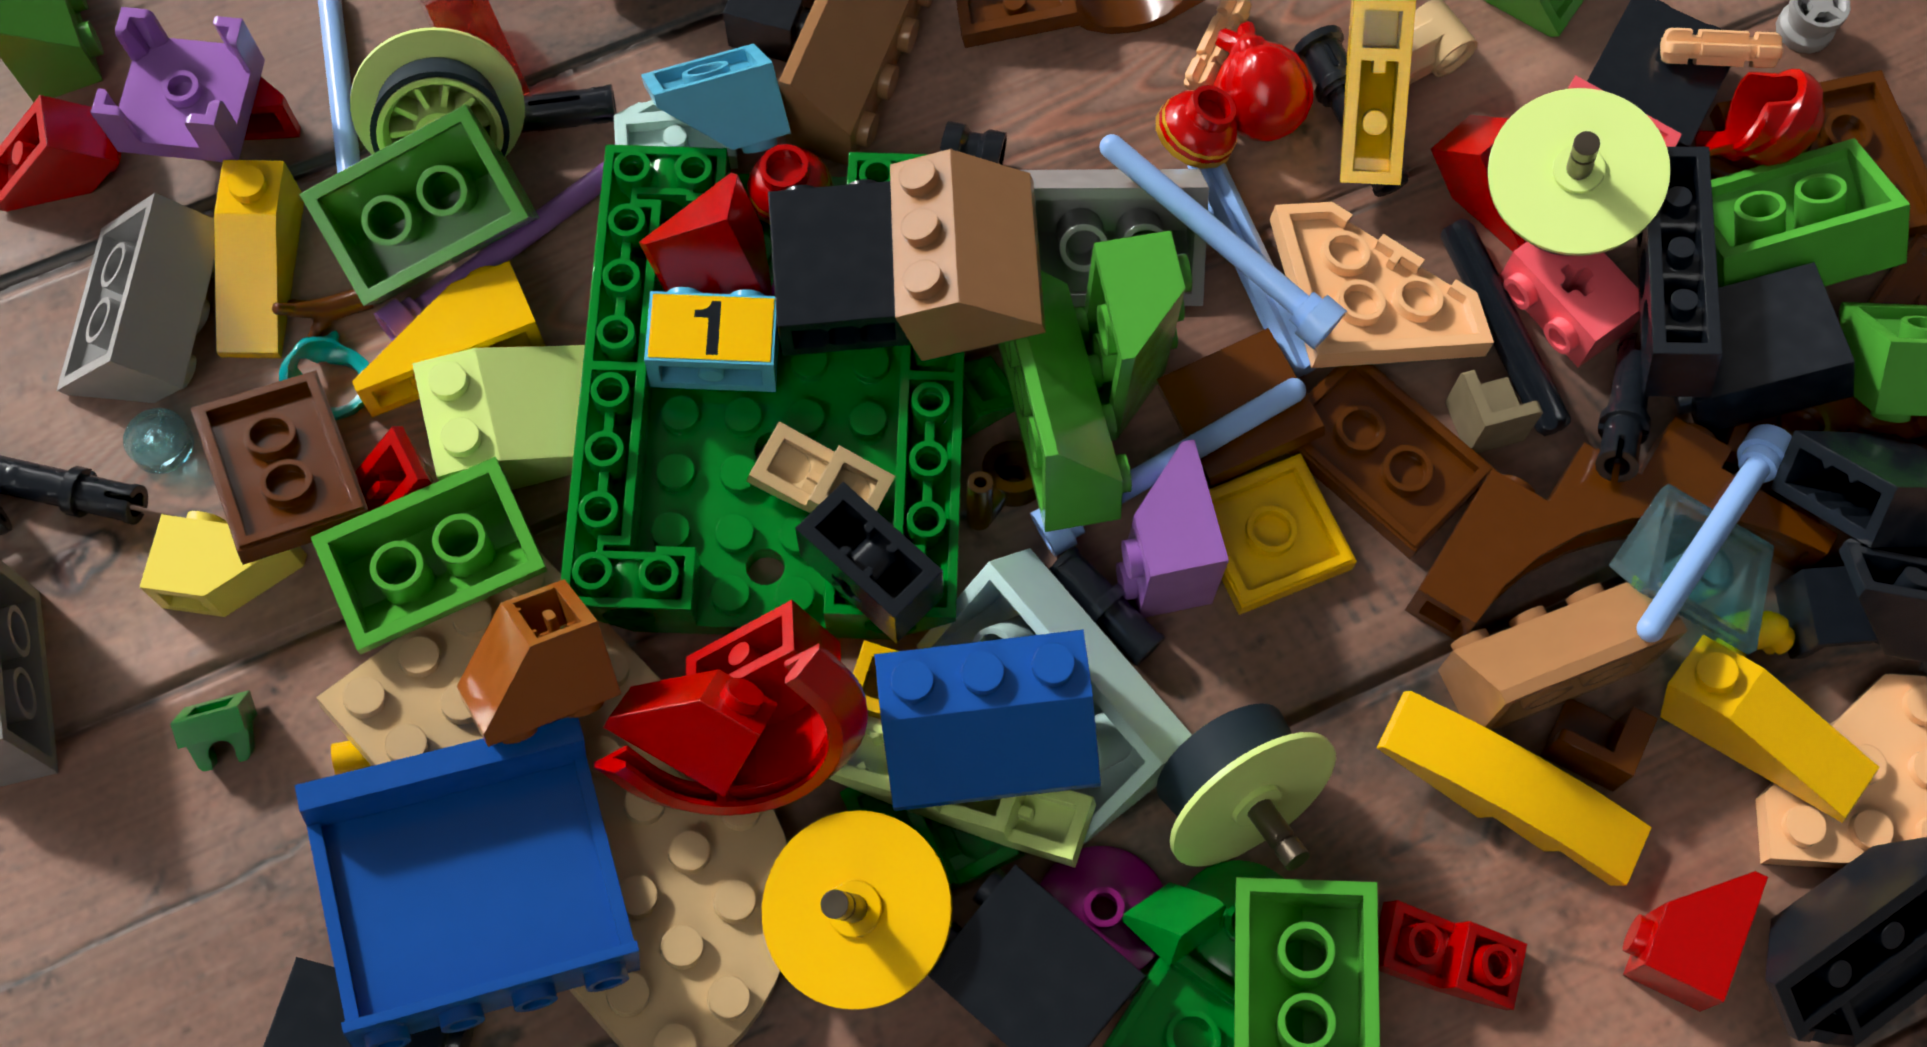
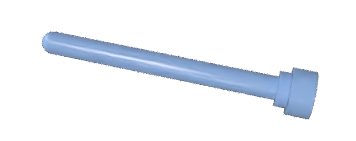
(338, 83)
(1310, 313)
(1206, 440)
(1758, 463)

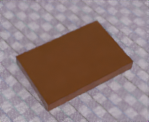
(1389, 457)
(278, 465)

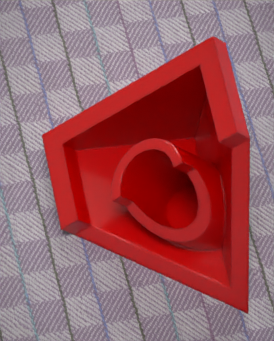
(712, 244)

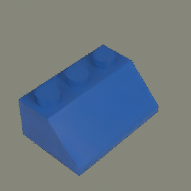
(988, 720)

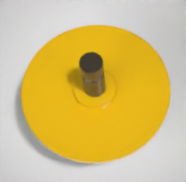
(857, 910)

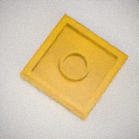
(1277, 534)

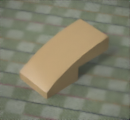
(808, 472)

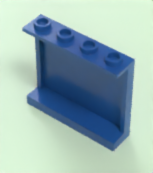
(466, 884)

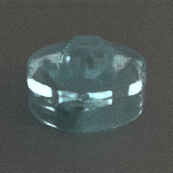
(158, 440)

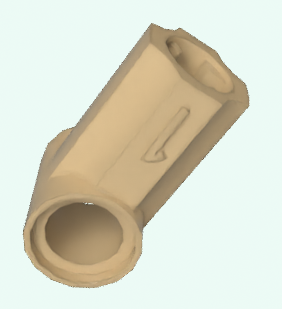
(1439, 41)

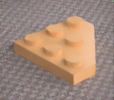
(1389, 299)
(1891, 730)

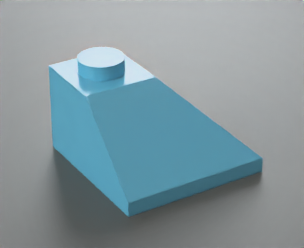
(724, 97)

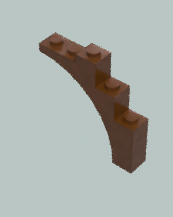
(1516, 531)

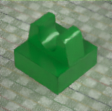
(213, 721)

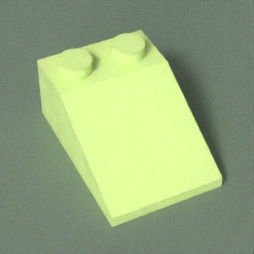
(503, 406)

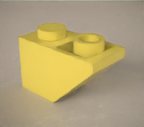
(199, 569)

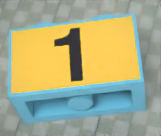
(712, 340)

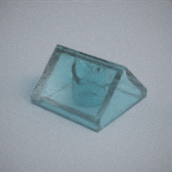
(1732, 589)

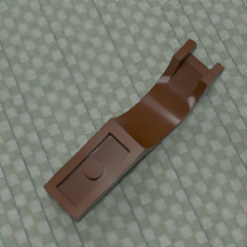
(1003, 20)

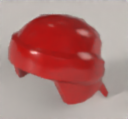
(1265, 83)
(1769, 118)

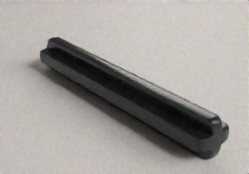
(1505, 325)

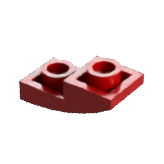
(1450, 956)

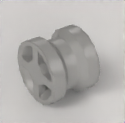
(1801, 31)

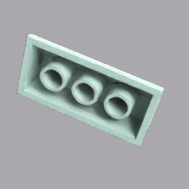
(1132, 722)

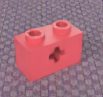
(1574, 299)

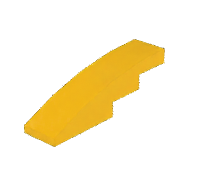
(1515, 787)

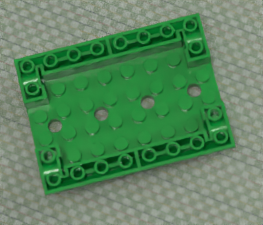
(660, 474)

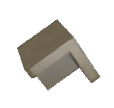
(1489, 413)

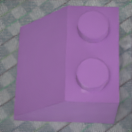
(1174, 541)

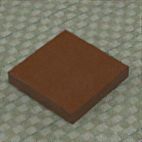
(1227, 381)

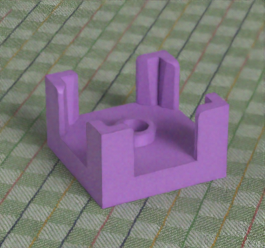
(180, 92)

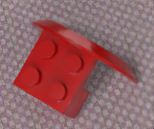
(806, 739)

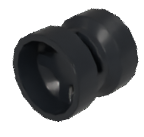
(988, 146)

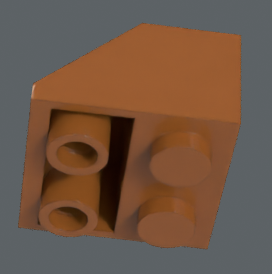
(537, 665)

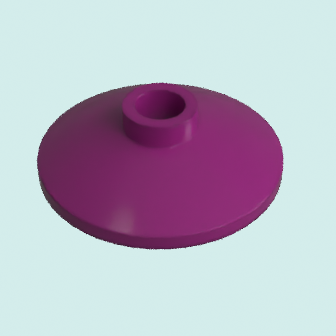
(1108, 874)

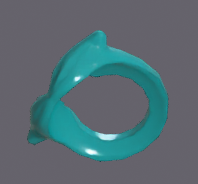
(325, 350)

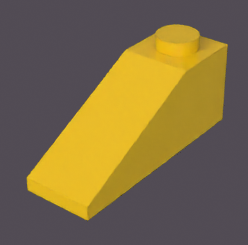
(1376, 91)
(254, 255)
(468, 314)
(1765, 728)

